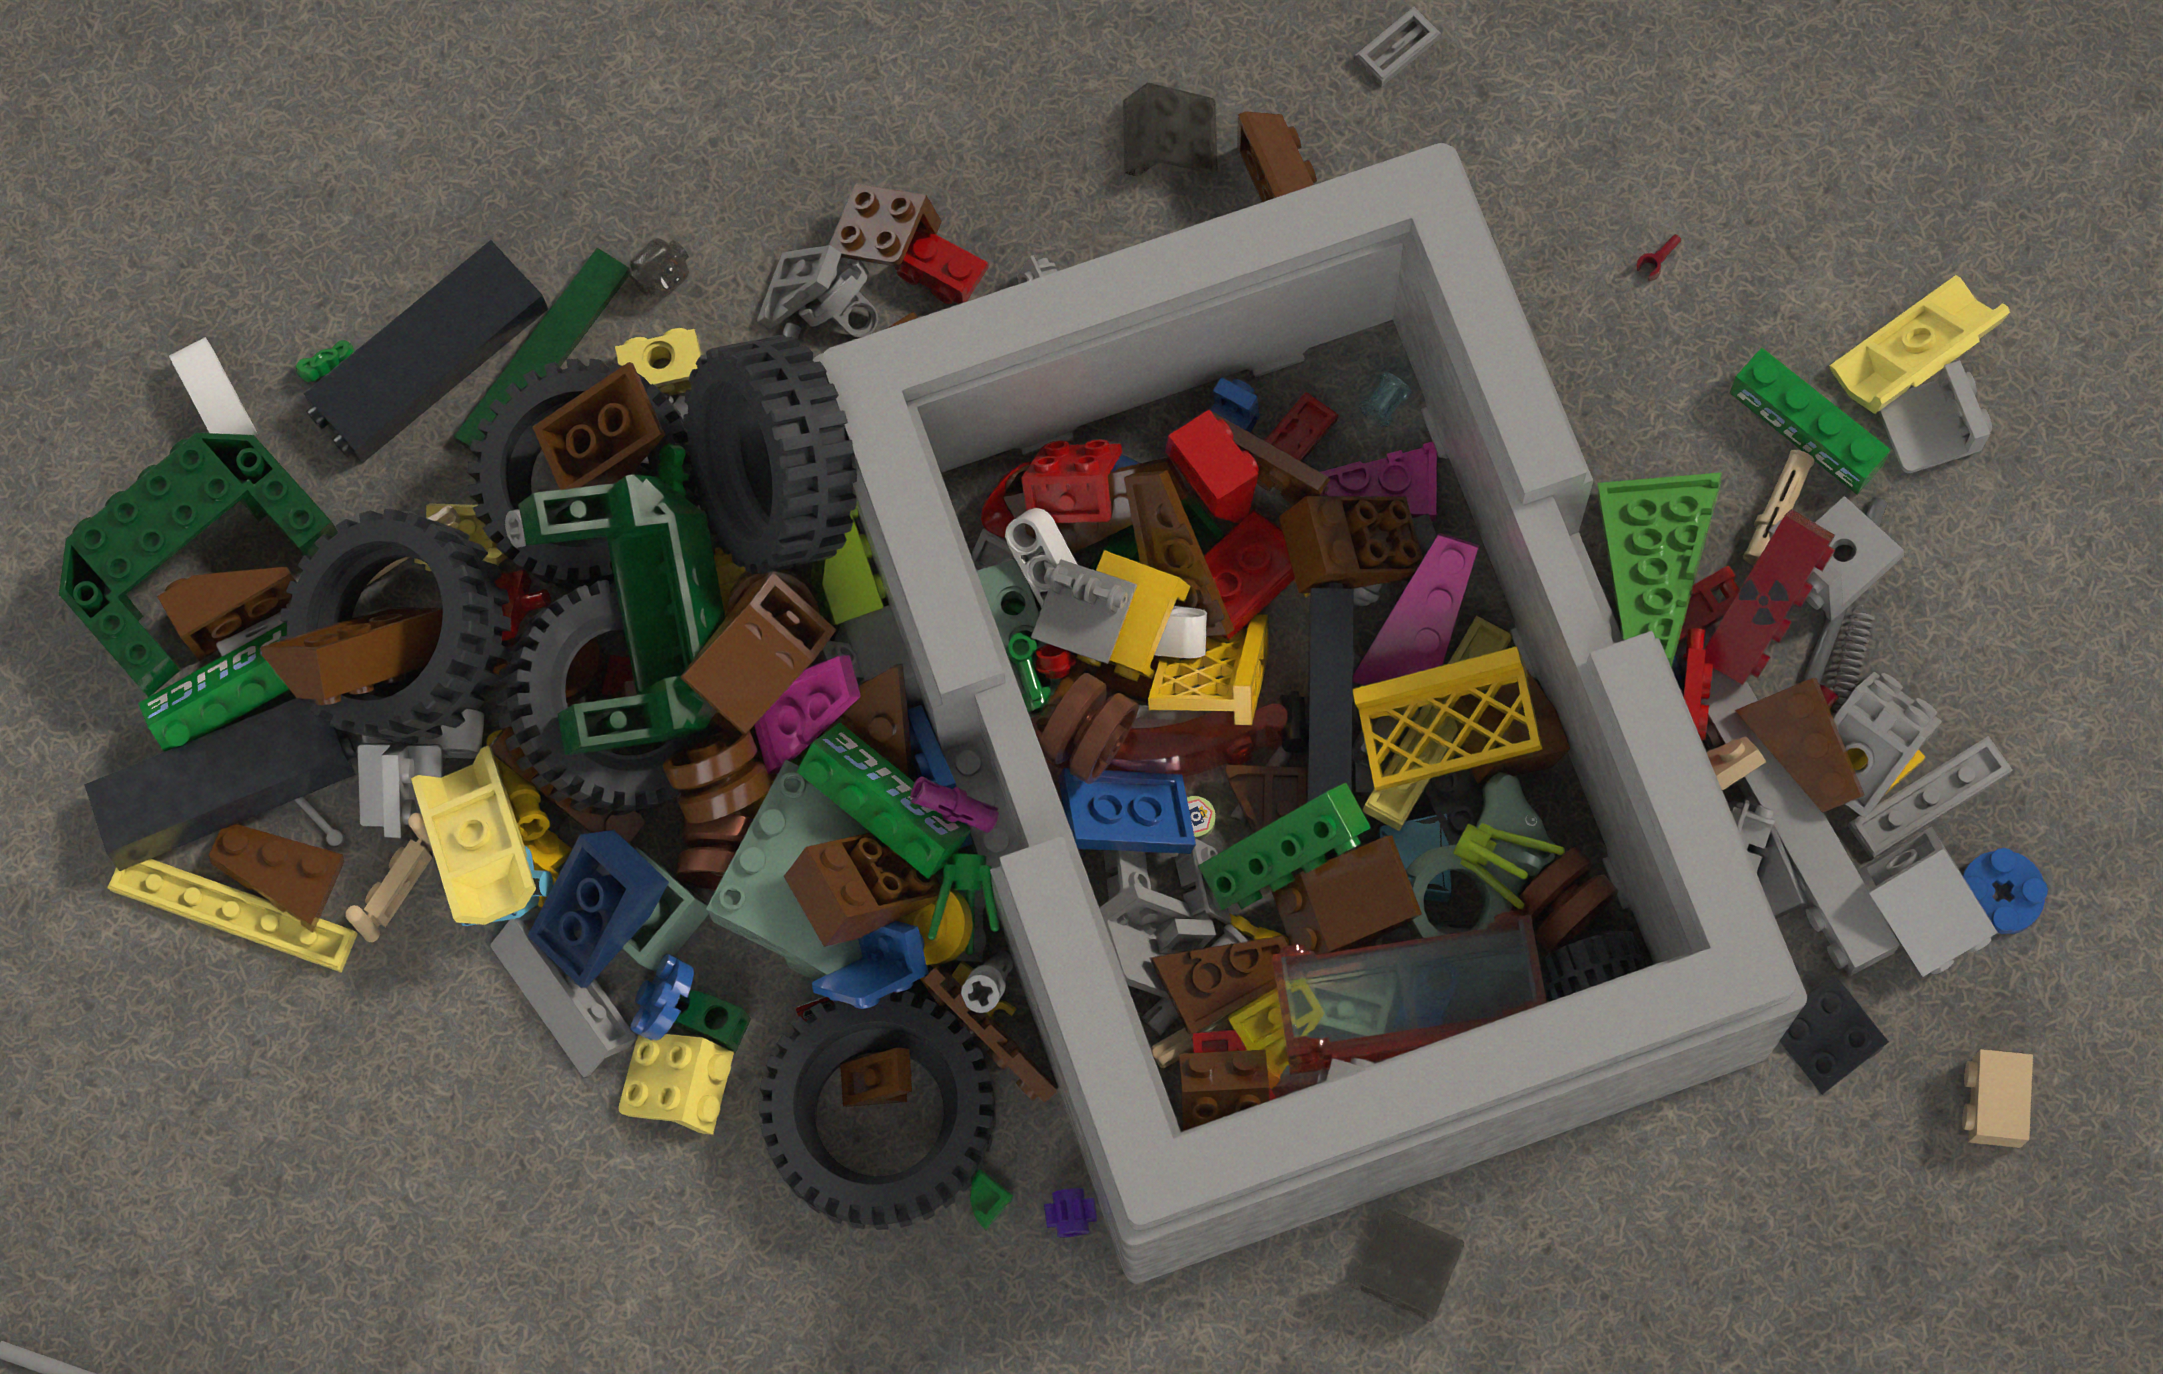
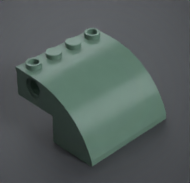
(753, 891)

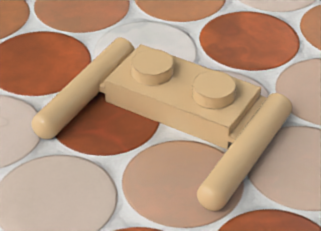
(387, 896)

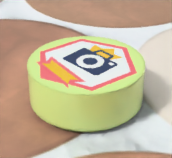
(1202, 816)

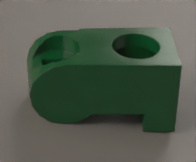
(712, 1019)

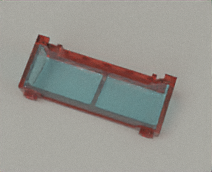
(1403, 993)

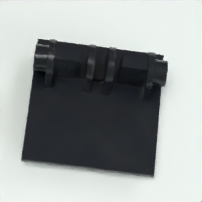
(1459, 798)
(1832, 1035)

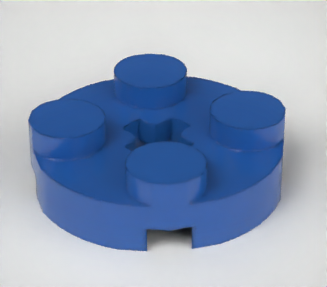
(2026, 889)
(660, 998)

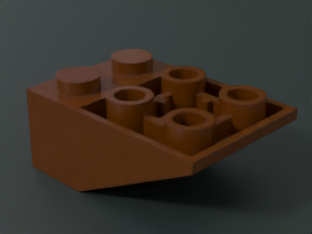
(1350, 540)
(757, 652)
(856, 887)

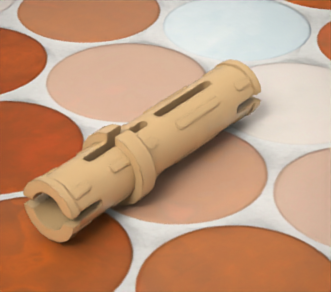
(1795, 469)

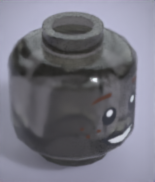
(659, 268)

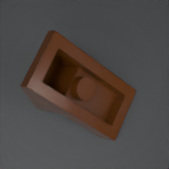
(877, 1079)

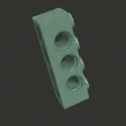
(1004, 583)

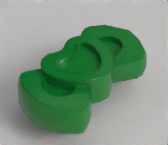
(323, 361)
(670, 467)

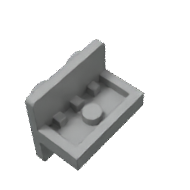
(386, 782)

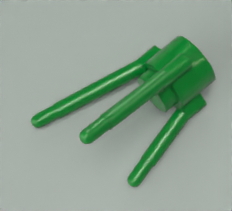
(968, 873)

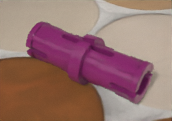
(954, 804)

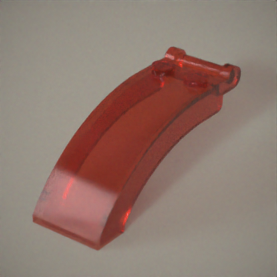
(1195, 743)

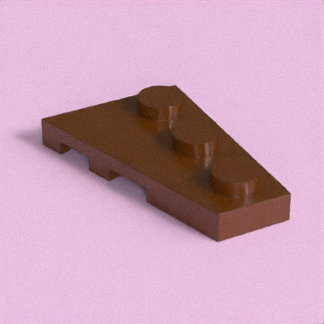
(1806, 743)
(1217, 979)

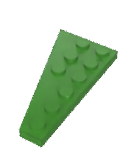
(1655, 549)

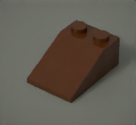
(601, 432)
(223, 604)
(1549, 726)
(1348, 900)

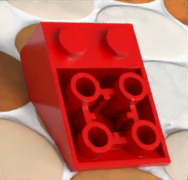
(1215, 466)

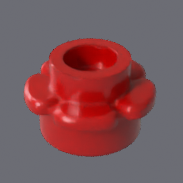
(1054, 661)

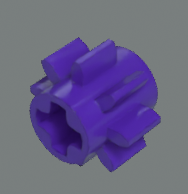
(1070, 1212)

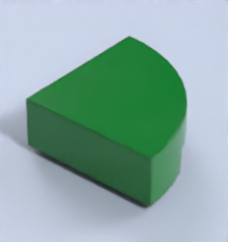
(987, 1199)

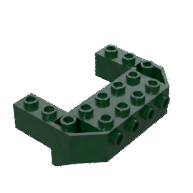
(161, 516)
(665, 600)

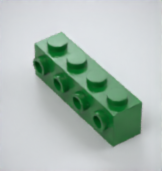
(1284, 846)

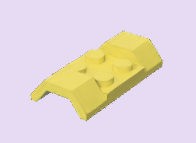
(1915, 345)
(475, 841)

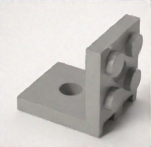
(1846, 581)
(1887, 729)

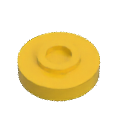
(952, 933)

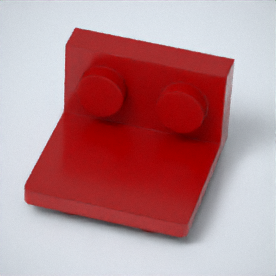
(1072, 480)

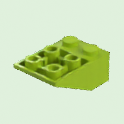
(846, 581)

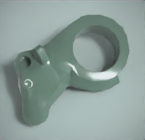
(1503, 810)

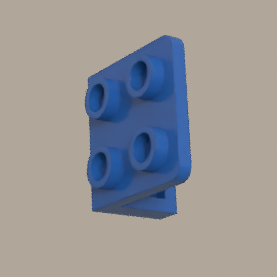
(888, 964)

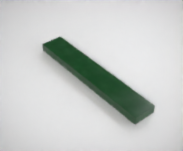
(555, 335)

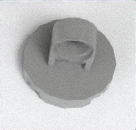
(841, 299)

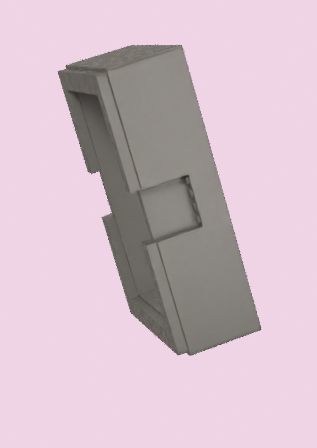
(1254, 297)

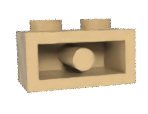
(1999, 1098)

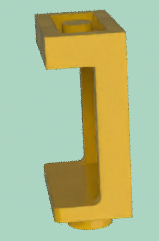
(1146, 615)

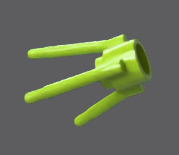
(1477, 848)

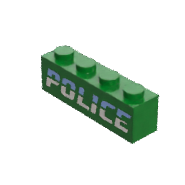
(1809, 421)
(214, 694)
(880, 799)

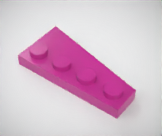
(1424, 616)

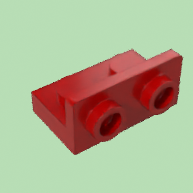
(941, 267)

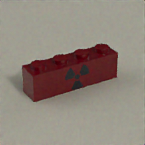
(1768, 596)

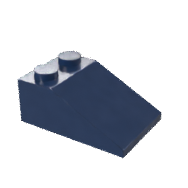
(596, 905)

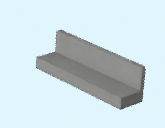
(578, 1018)

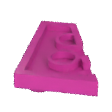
(1398, 474)
(806, 710)

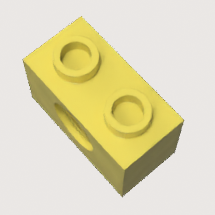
(677, 345)

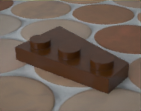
(282, 870)

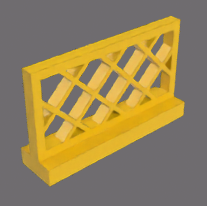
(1241, 671)
(1441, 684)

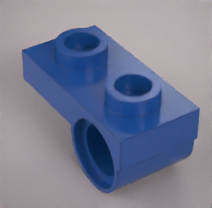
(1236, 403)

